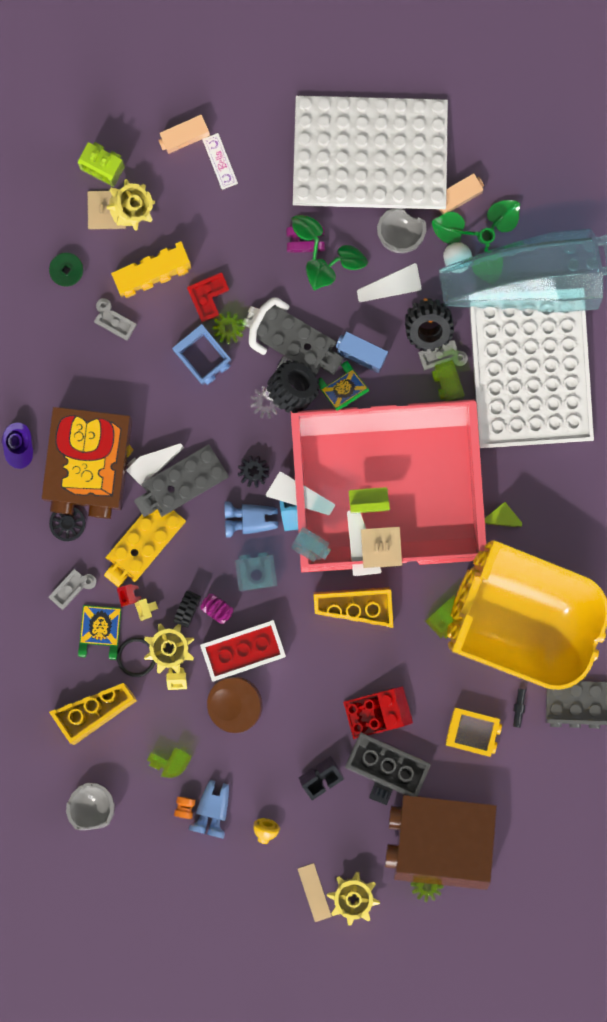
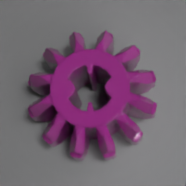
(216, 608)

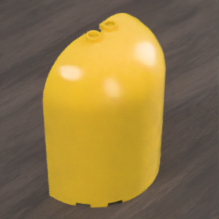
(528, 617)

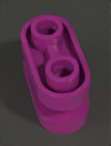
(300, 247)

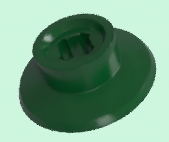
(59, 263)

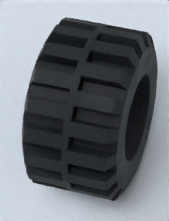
(433, 337)
(301, 378)

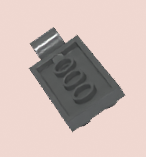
(288, 337)
(188, 477)

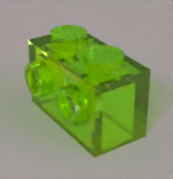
(448, 381)
(441, 618)

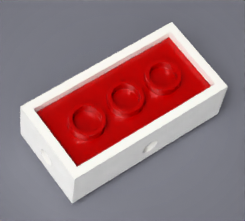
(243, 650)

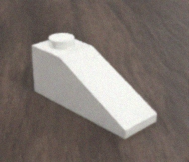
(151, 464)

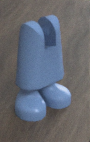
(252, 518)
(212, 807)

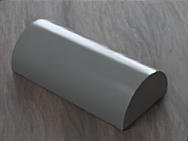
(387, 765)

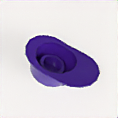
(17, 445)

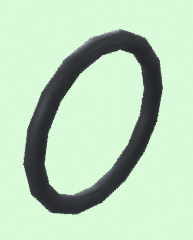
(121, 665)

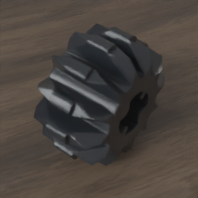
(257, 477)

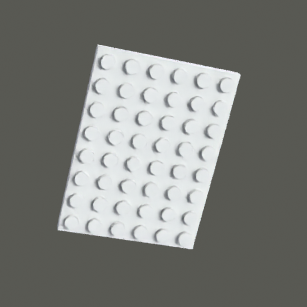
(370, 152)
(531, 377)

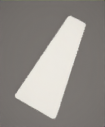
(398, 283)
(285, 490)
(355, 524)

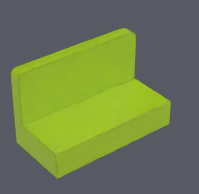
(369, 500)

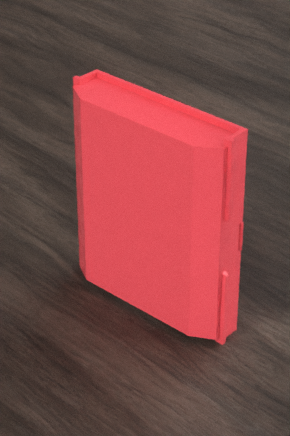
(417, 452)

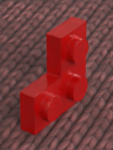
(202, 295)

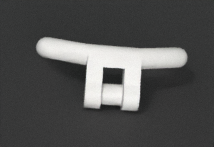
(255, 317)

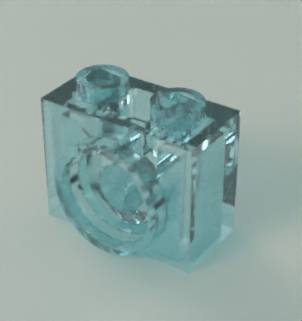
(311, 545)
(247, 565)

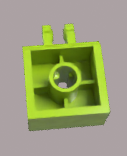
(101, 164)

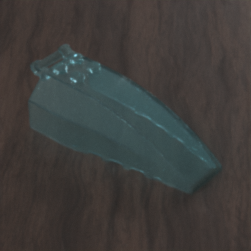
(538, 273)

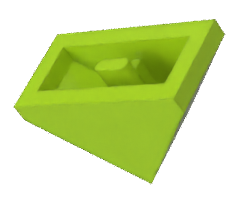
(503, 517)

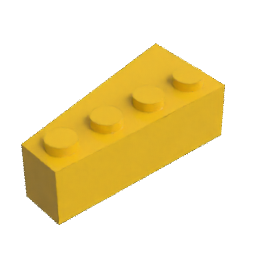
(152, 270)
(361, 605)
(87, 715)

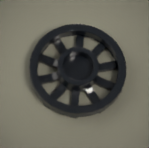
(67, 524)

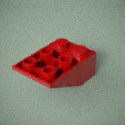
(378, 712)

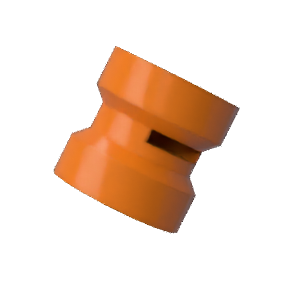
(184, 807)

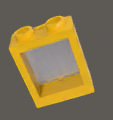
(473, 732)

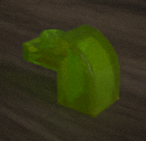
(174, 766)

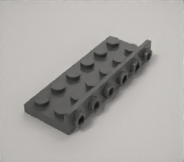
(577, 705)

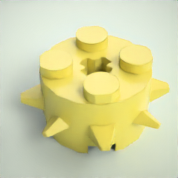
(130, 204)
(158, 644)
(360, 907)

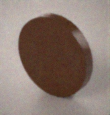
(234, 704)

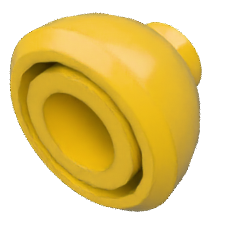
(265, 830)

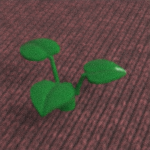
(502, 215)
(318, 271)

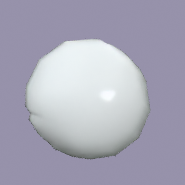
(456, 252)

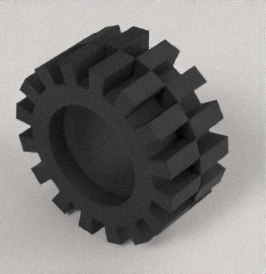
(187, 608)

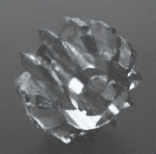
(259, 403)

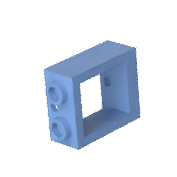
(190, 340)
(361, 352)

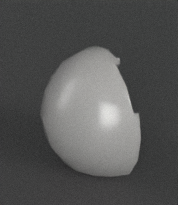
(400, 231)
(90, 807)

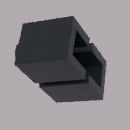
(312, 780)

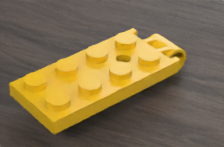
(149, 537)

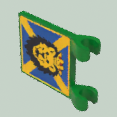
(344, 389)
(100, 627)

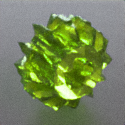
(228, 335)
(433, 889)

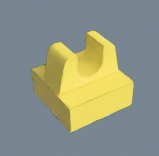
(144, 609)
(176, 681)

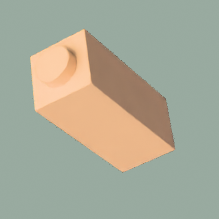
(183, 134)
(462, 192)

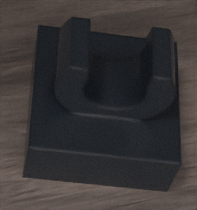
(380, 793)

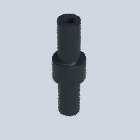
(519, 708)

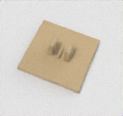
(98, 214)
(381, 547)

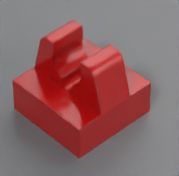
(127, 596)

